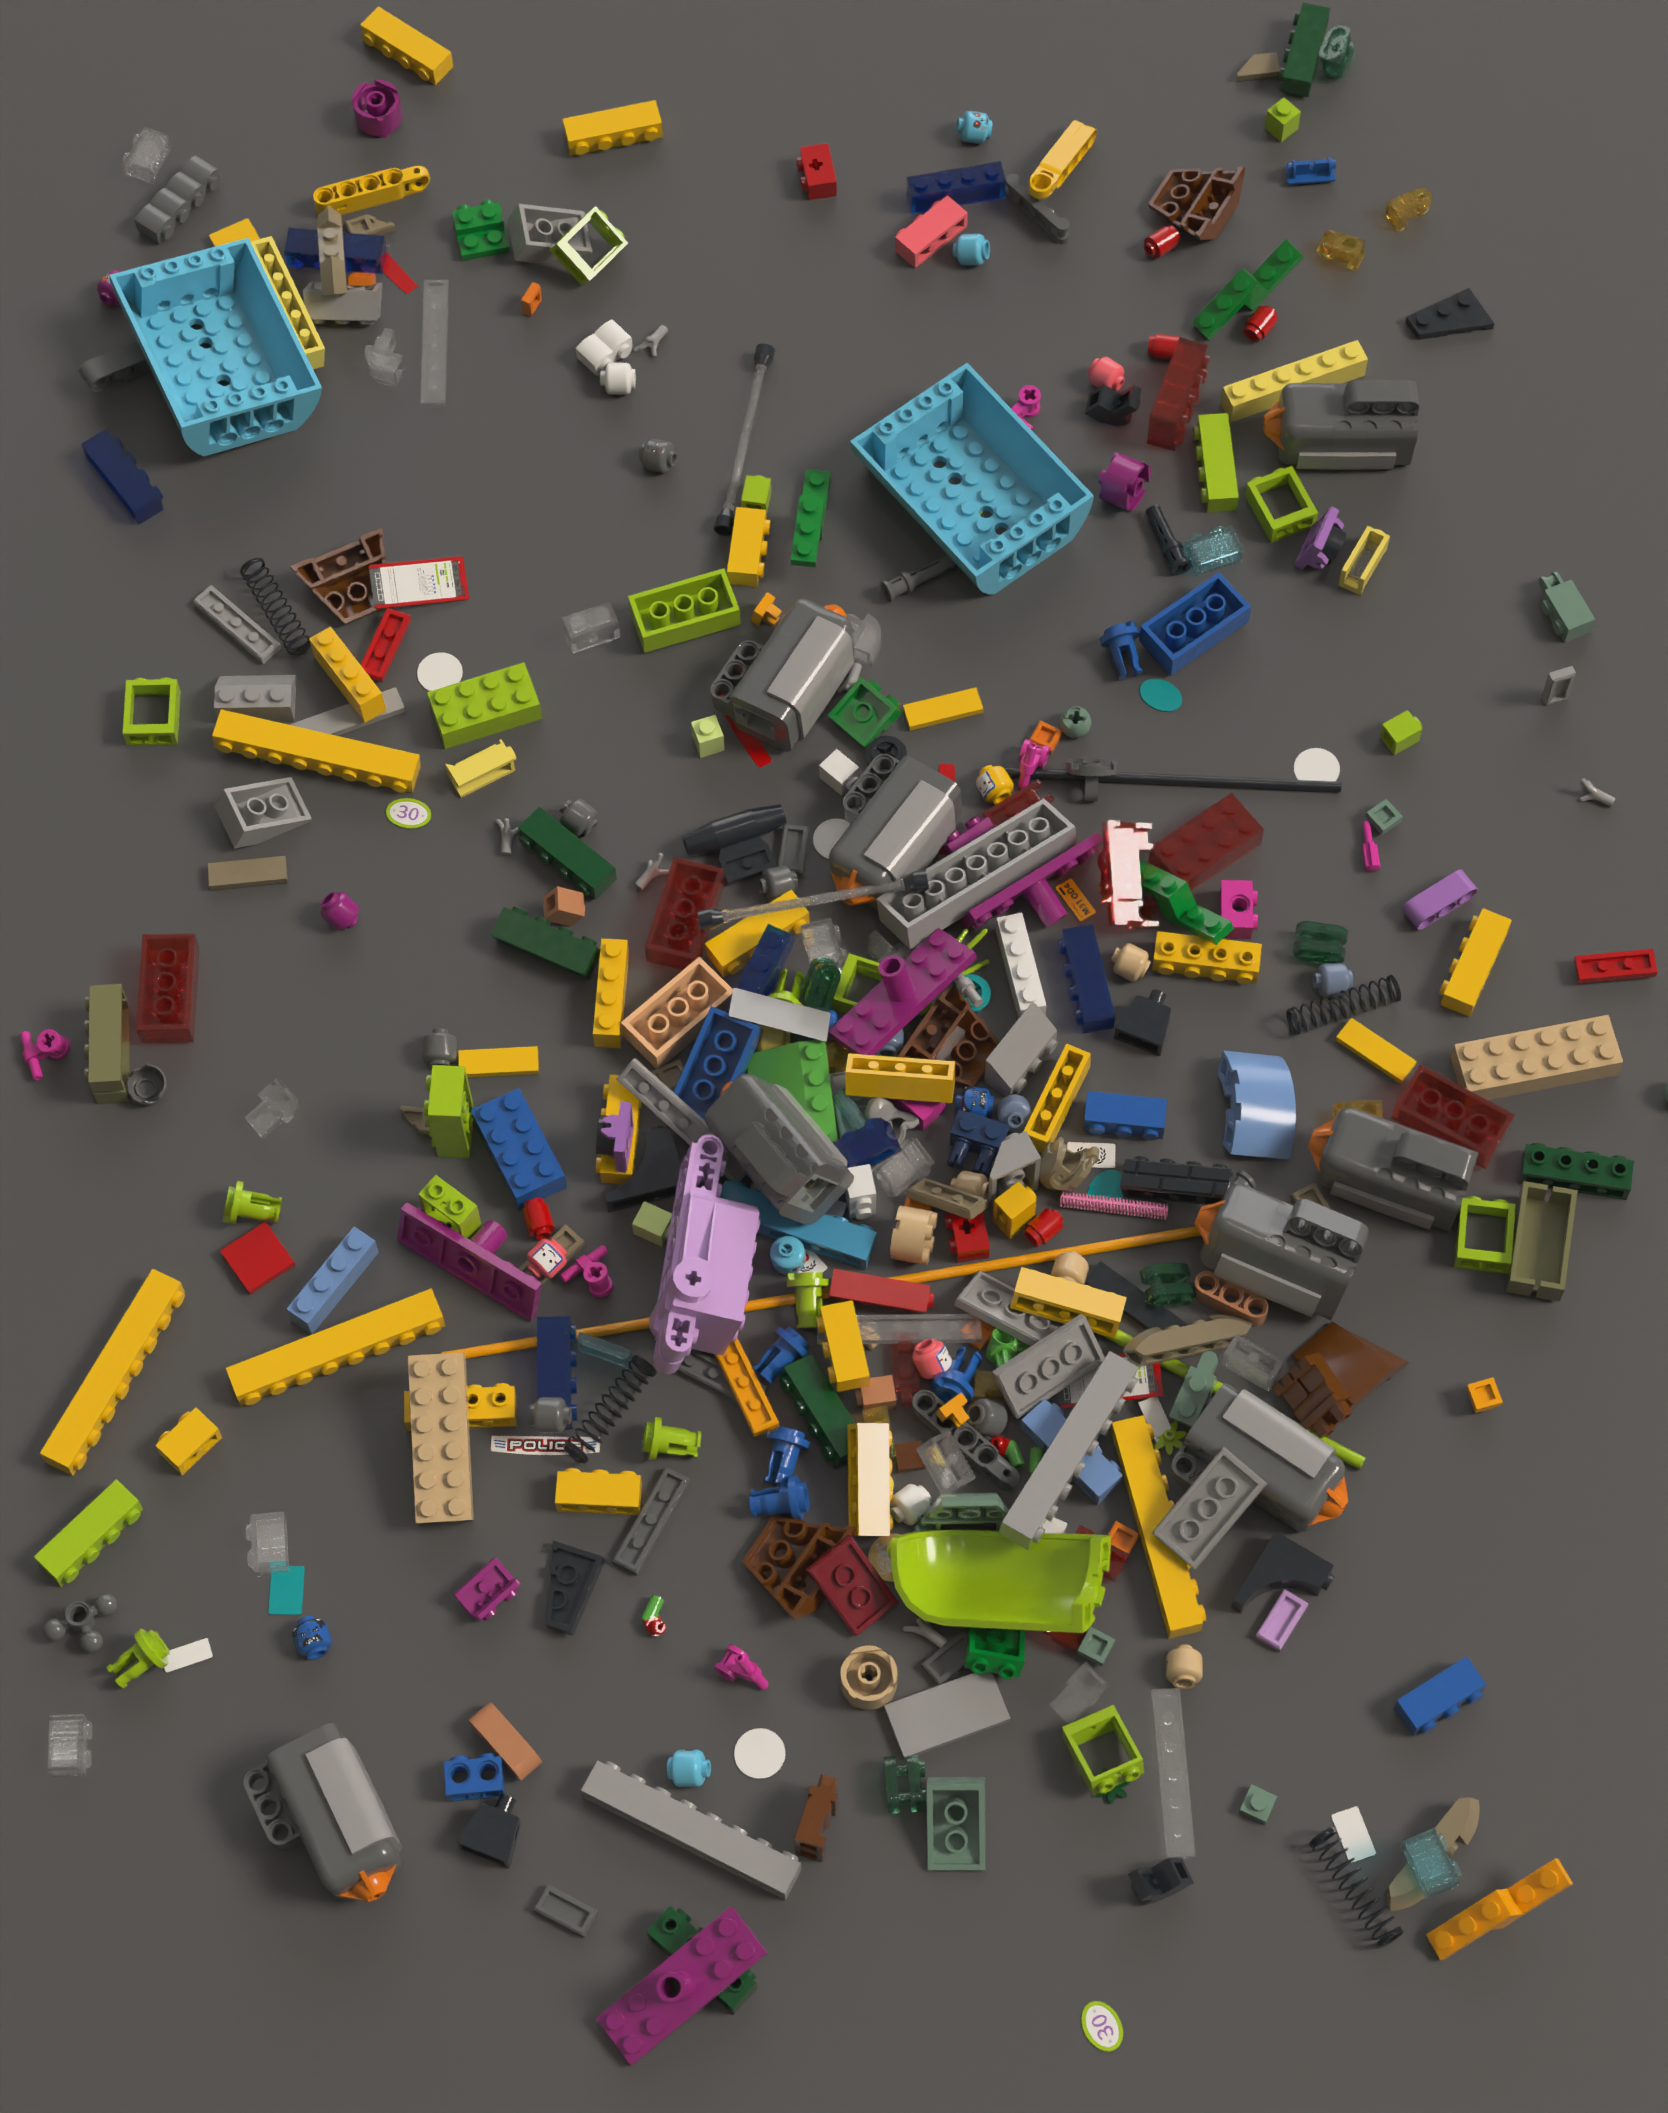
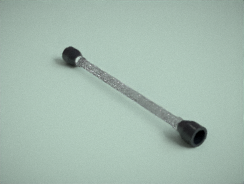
(725, 519)
(712, 918)

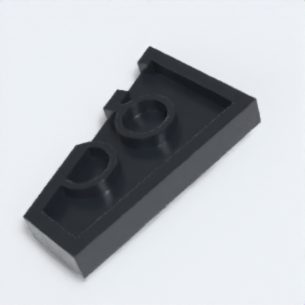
(1450, 315)
(571, 1585)

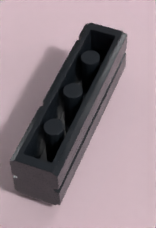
(1175, 1181)

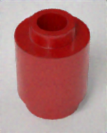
(1161, 241)
(1260, 323)
(1162, 346)
(538, 1218)
(1044, 1227)

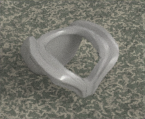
(885, 1109)

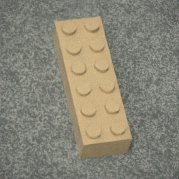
(1538, 1058)
(440, 1438)

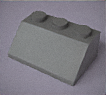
(358, 303)
(257, 696)
(1020, 1052)
(1015, 1162)

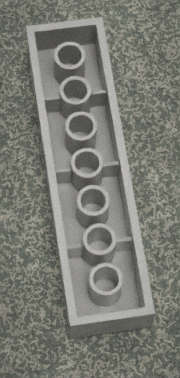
(978, 872)

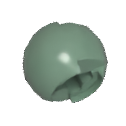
(1075, 730)

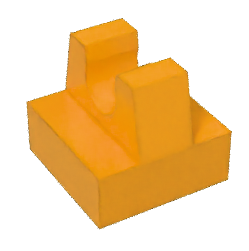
(766, 611)
(1484, 1395)
(954, 1411)

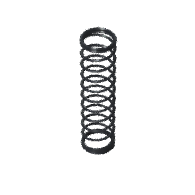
(246, 565)
(1291, 1014)
(645, 1367)
(1386, 1938)

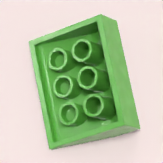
(805, 1074)

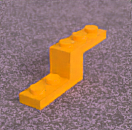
(1499, 1909)

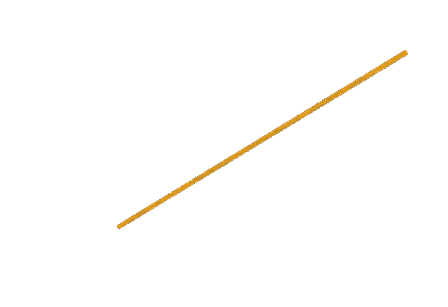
(919, 1277)

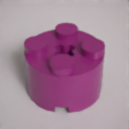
(377, 108)
(1124, 481)

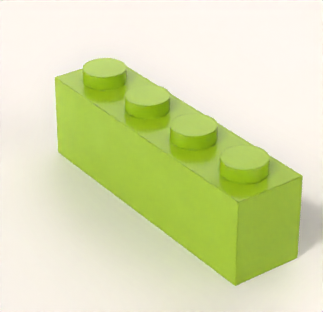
(1217, 463)
(89, 1533)

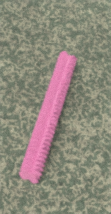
(1115, 1205)

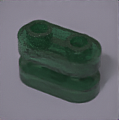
(1337, 52)
(1319, 942)
(821, 983)
(1167, 1284)
(914, 1771)

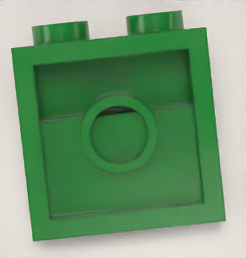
(480, 230)
(865, 711)
(995, 1651)

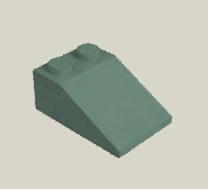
(956, 1823)

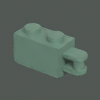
(1565, 607)
(1195, 1391)

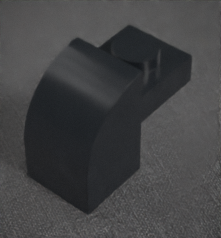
(1113, 407)
(1160, 1880)

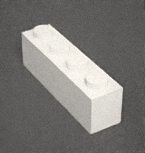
(1019, 963)

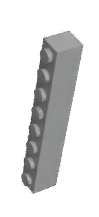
(1068, 1451)
(691, 1829)

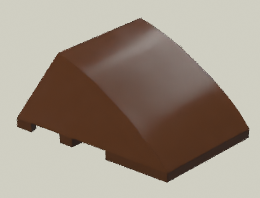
(1199, 199)
(343, 576)
(952, 1033)
(1354, 1361)
(785, 1553)

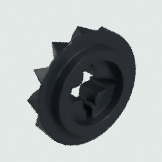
(883, 745)

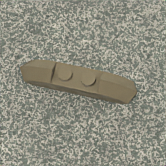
(331, 252)
(1179, 1342)
(1456, 1826)

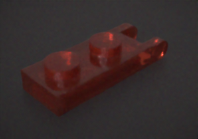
(1016, 803)

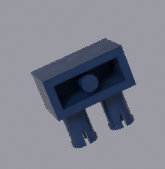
(978, 1136)

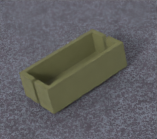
(108, 1043)
(1541, 1241)

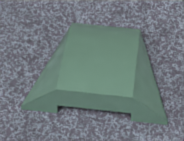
(963, 1509)

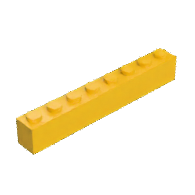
(316, 751)
(336, 1347)
(112, 1373)
(1150, 1505)

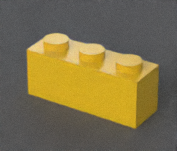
(748, 547)
(843, 1346)
(598, 1492)

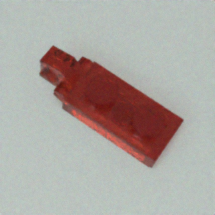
(905, 1374)

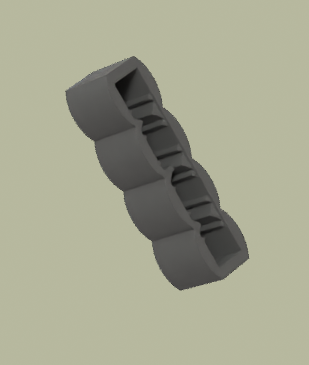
(175, 201)

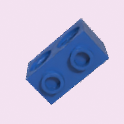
(474, 1786)

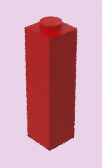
(880, 1292)

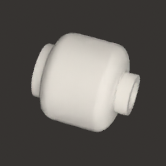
(618, 378)
(910, 1504)

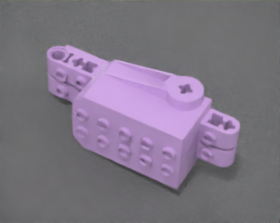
(704, 1262)

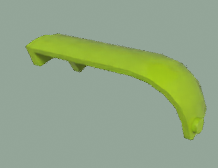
(997, 1584)

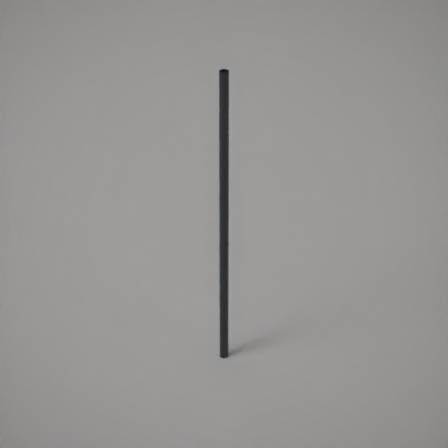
(1192, 780)

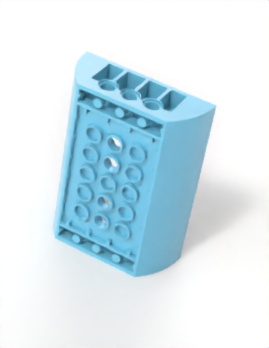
(249, 340)
(1000, 471)

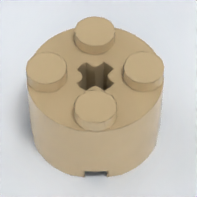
(913, 1235)
(883, 1671)

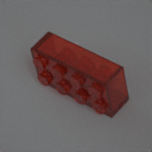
(1178, 394)
(1208, 842)
(676, 931)
(167, 988)
(1452, 1114)

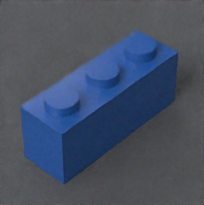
(1125, 1115)
(1440, 1697)

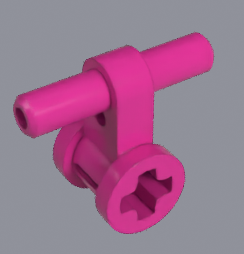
(1028, 403)
(1031, 757)
(44, 1048)
(594, 1272)
(737, 1664)

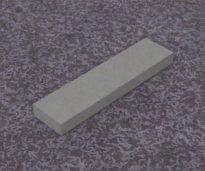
(237, 624)

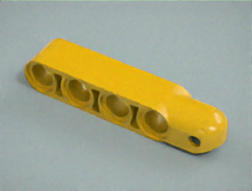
(1061, 159)
(371, 189)

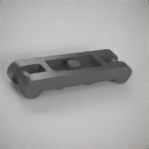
(1037, 211)

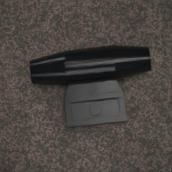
(739, 841)

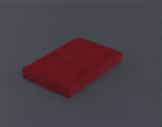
(852, 1585)

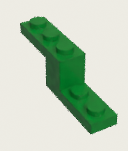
(1248, 289)
(810, 518)
(1179, 904)

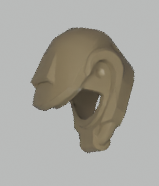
(1065, 1169)

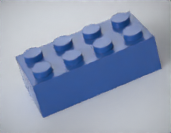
(1194, 623)
(716, 1059)
(518, 1148)

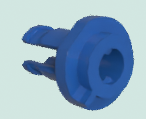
(1121, 639)
(782, 1353)
(953, 1382)
(784, 1454)
(781, 1500)

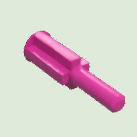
(1370, 850)

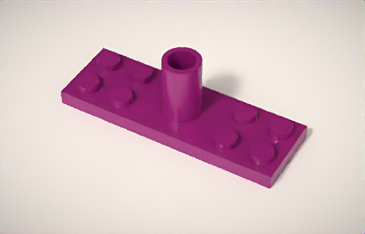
(1036, 888)
(902, 993)
(471, 1259)
(704, 1970)

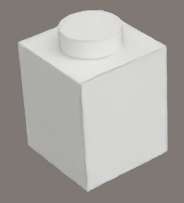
(839, 772)

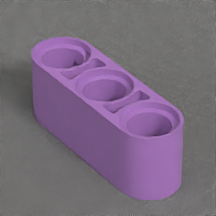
(1439, 899)

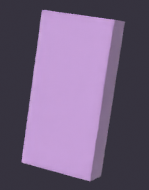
(1281, 1620)

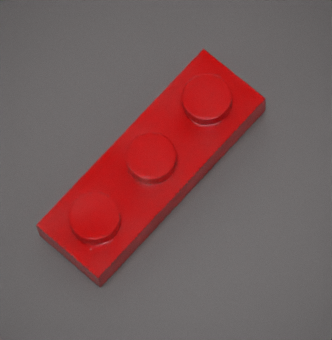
(385, 644)
(1615, 966)

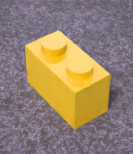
(1014, 1209)
(188, 1440)

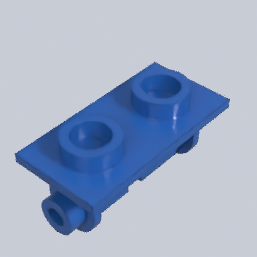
(1310, 172)

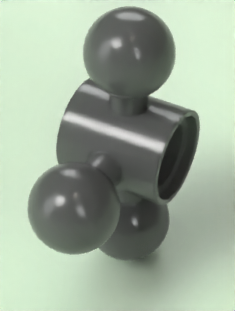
(91, 1640)

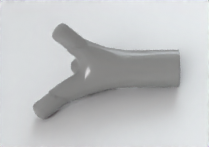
(653, 340)
(852, 677)
(1596, 794)
(507, 836)
(651, 872)
(927, 1631)

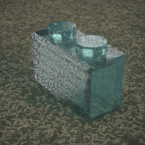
(1213, 549)
(1430, 1863)

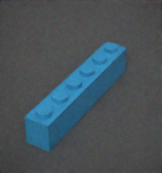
(828, 1236)

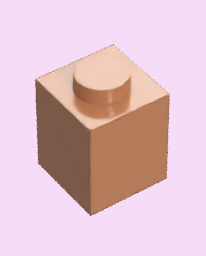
(563, 906)
(879, 1393)

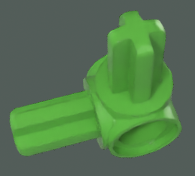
(1003, 1347)

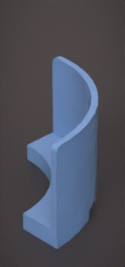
(1261, 1105)

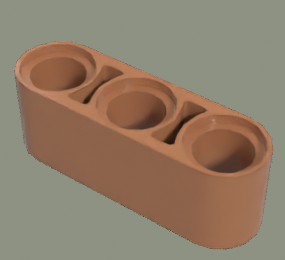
(1215, 1298)
(505, 1741)

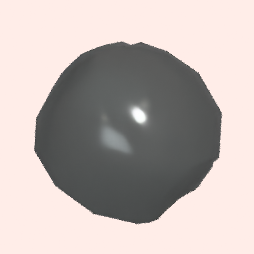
(147, 1085)

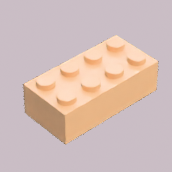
(676, 1013)

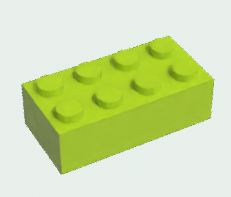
(684, 610)
(484, 705)
(449, 1111)

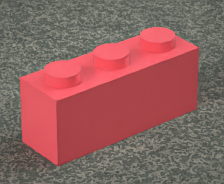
(930, 231)

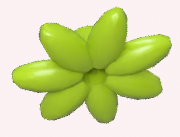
(1171, 1441)

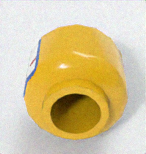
(994, 784)

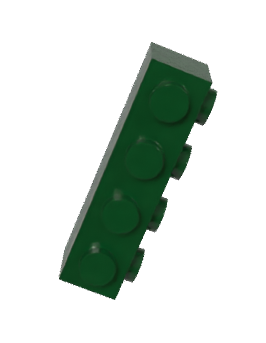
(1304, 52)
(566, 853)
(545, 942)
(1578, 1171)
(819, 1406)
(674, 1930)

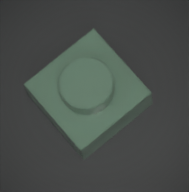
(1384, 816)
(1096, 1646)
(1258, 1804)

